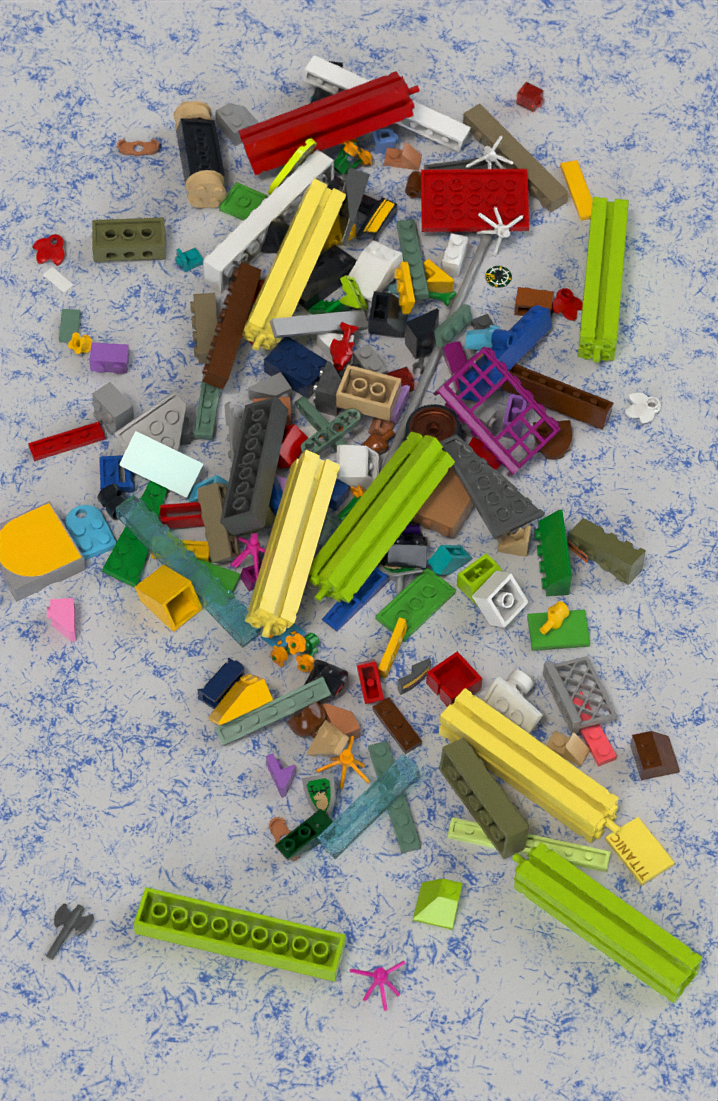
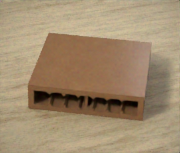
(445, 507)

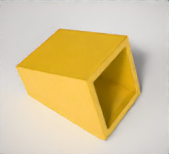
(169, 597)

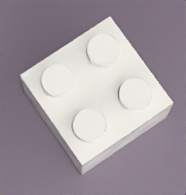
(500, 599)

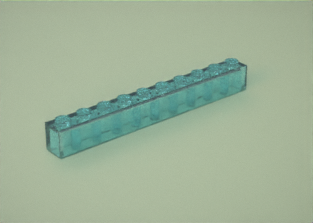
(172, 553)

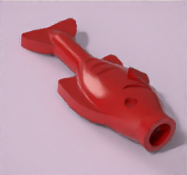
(342, 350)

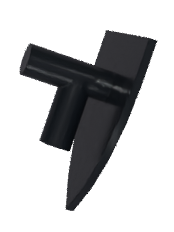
(274, 237)

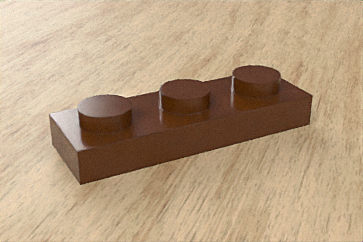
(397, 725)

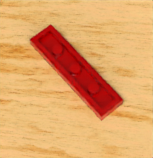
(66, 441)

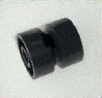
(111, 497)

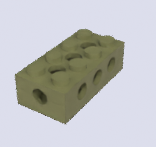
(128, 239)

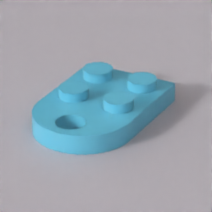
(89, 533)

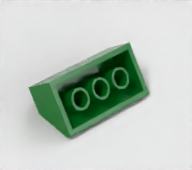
(554, 555)

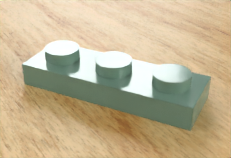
(453, 325)

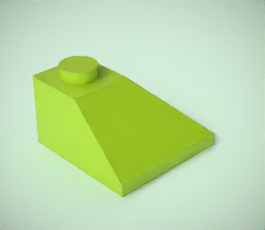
(438, 903)

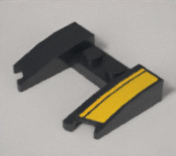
(378, 212)

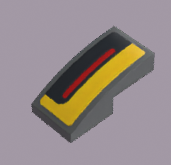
(417, 675)

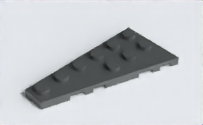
(492, 494)

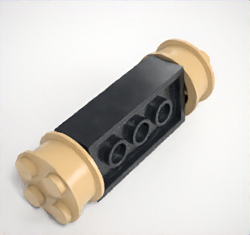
(200, 154)

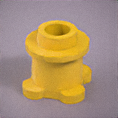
(80, 344)

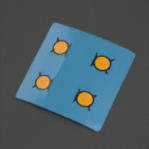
(281, 640)

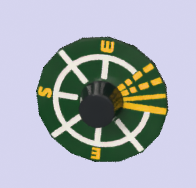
(498, 276)

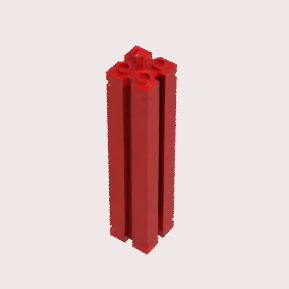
(328, 121)

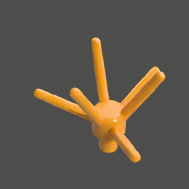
(345, 760)

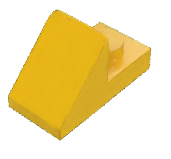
(437, 279)

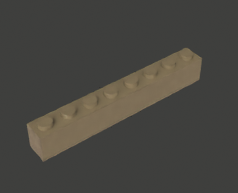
(540, 181)

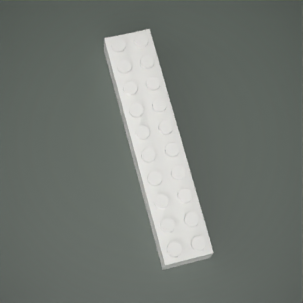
(247, 239)

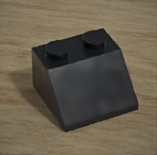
(420, 333)

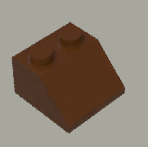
(653, 755)

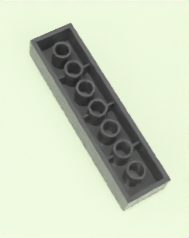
(254, 466)

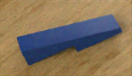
(344, 611)

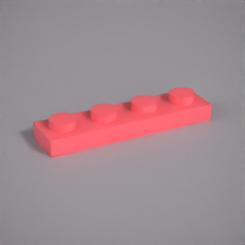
(595, 739)

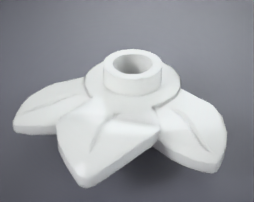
(641, 407)

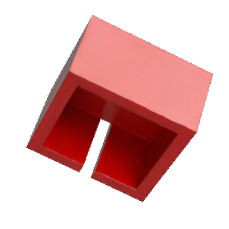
(452, 677)

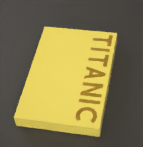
(639, 851)

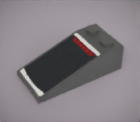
(354, 188)

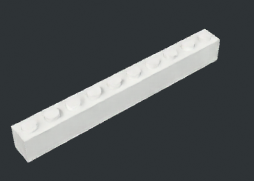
(424, 122)

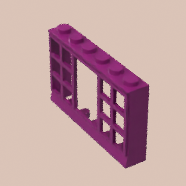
(478, 429)

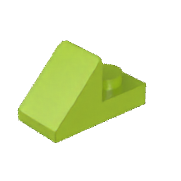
(354, 296)

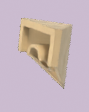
(516, 542)

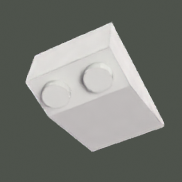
(375, 268)

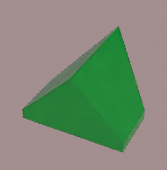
(328, 307)

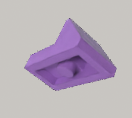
(280, 776)

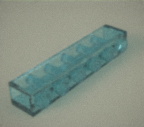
(369, 806)

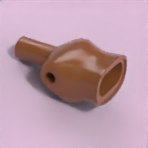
(377, 442)

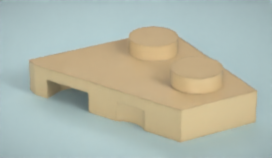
(328, 741)

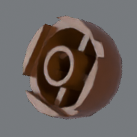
(308, 721)

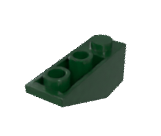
(304, 836)

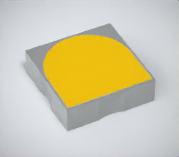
(37, 551)

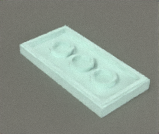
(161, 464)

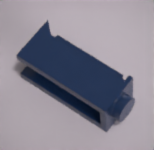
(221, 683)

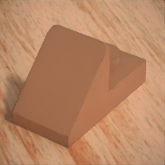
(406, 158)

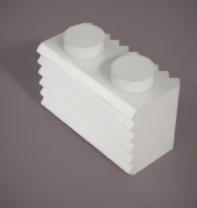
(454, 255)

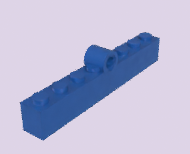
(509, 348)

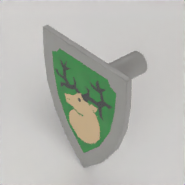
(397, 574)
(320, 792)

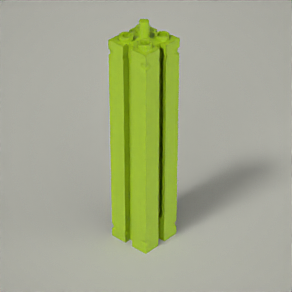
(603, 279)
(379, 517)
(606, 921)

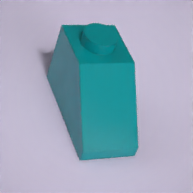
(449, 559)

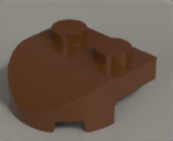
(558, 444)

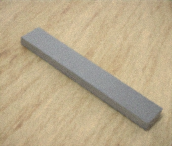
(317, 323)

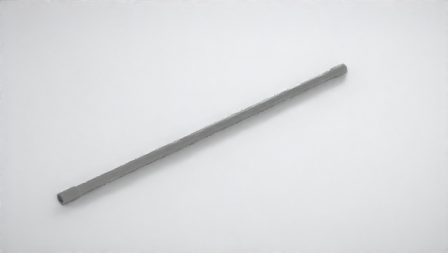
(434, 357)

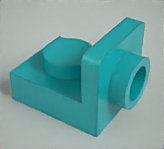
(188, 259)

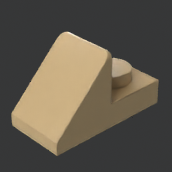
(570, 748)

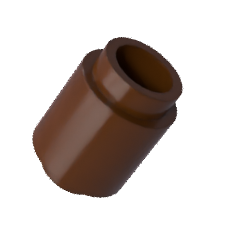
(413, 185)

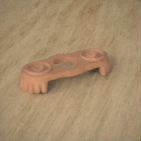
(149, 148)
(278, 829)

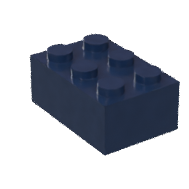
(296, 364)

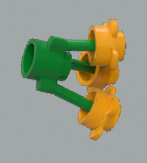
(341, 163)
(297, 643)

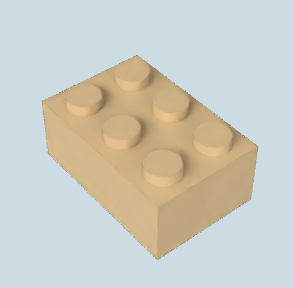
(368, 392)

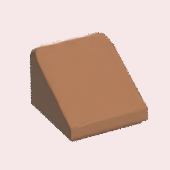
(380, 426)

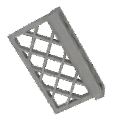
(565, 702)

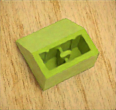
(476, 575)

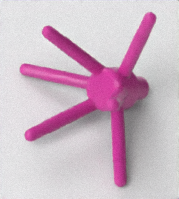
(252, 548)
(380, 978)

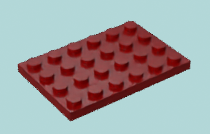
(457, 196)

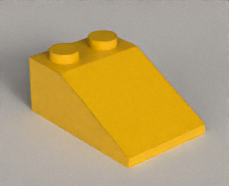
(242, 697)

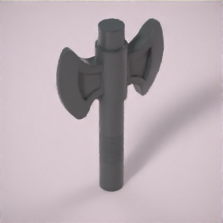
(70, 921)

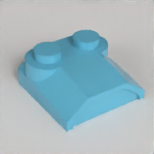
(479, 338)

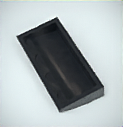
(326, 276)

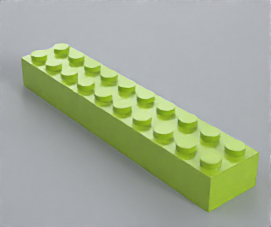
(240, 934)

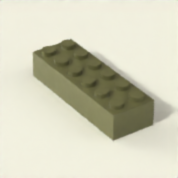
(484, 798)

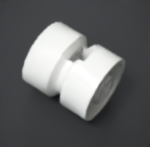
(520, 682)

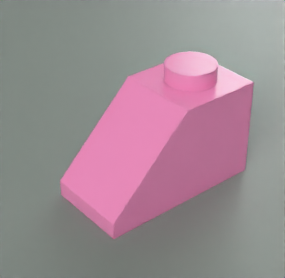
(63, 616)

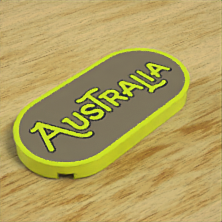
(297, 159)

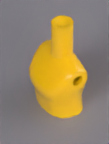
(556, 615)

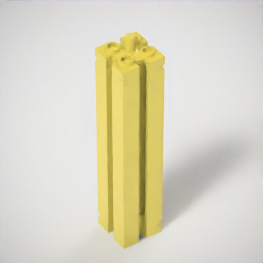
(293, 263)
(292, 544)
(531, 767)

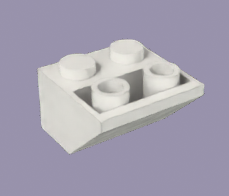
(357, 465)

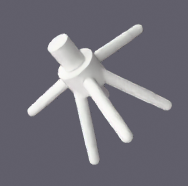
(491, 156)
(500, 229)

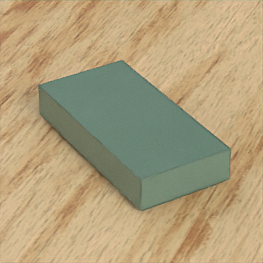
(69, 324)

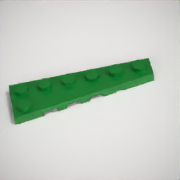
(129, 553)

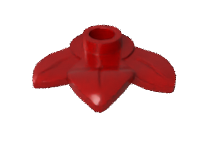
(48, 251)
(566, 304)

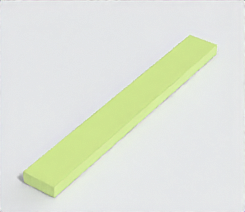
(575, 854)

